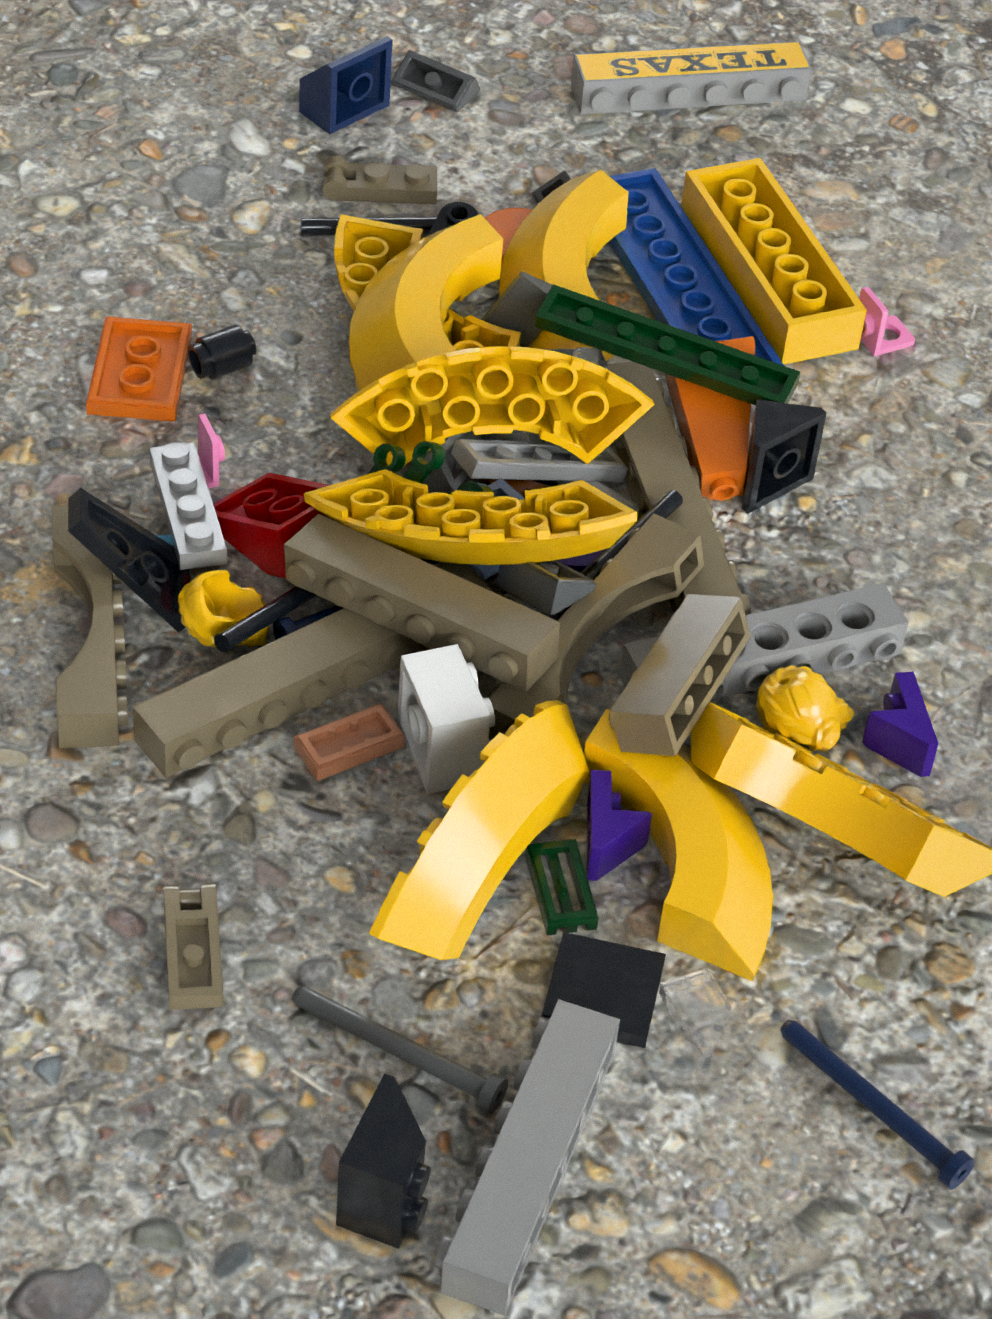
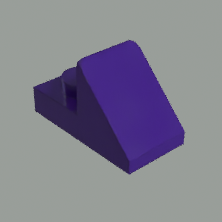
(903, 728)
(611, 832)

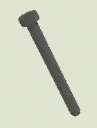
(488, 1091)

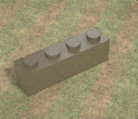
(680, 675)

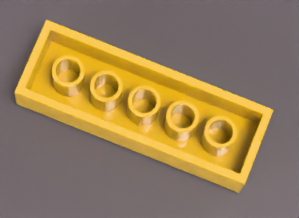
(773, 260)

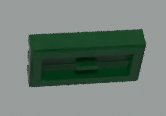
(568, 917)

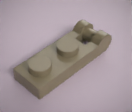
(379, 182)
(193, 947)

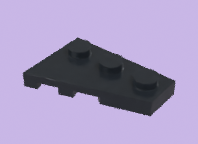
(131, 553)

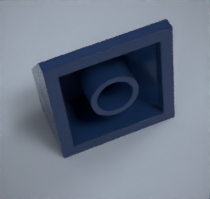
(348, 87)

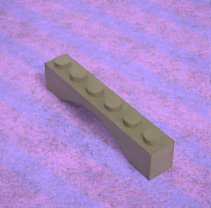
(647, 570)
(88, 687)

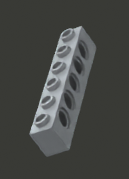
(815, 633)

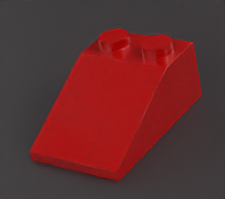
(265, 517)

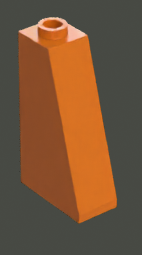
(714, 431)

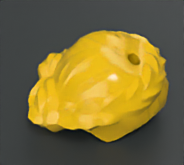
(214, 604)
(802, 708)

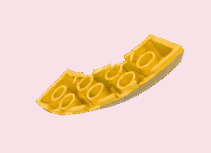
(563, 237)
(368, 245)
(409, 298)
(495, 392)
(476, 525)
(838, 802)
(491, 818)
(712, 849)

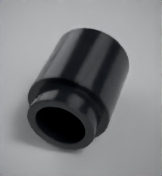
(222, 352)

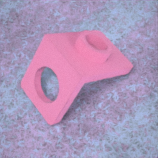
(875, 324)
(209, 451)

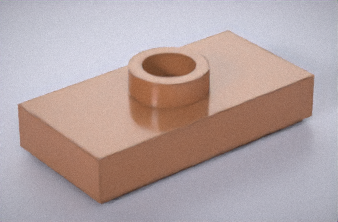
(349, 742)

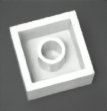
(442, 715)

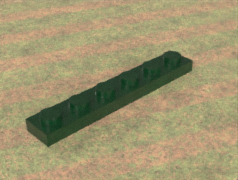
(665, 348)

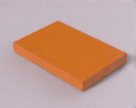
(139, 369)

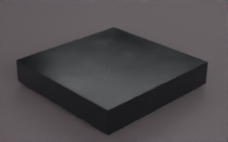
(608, 980)

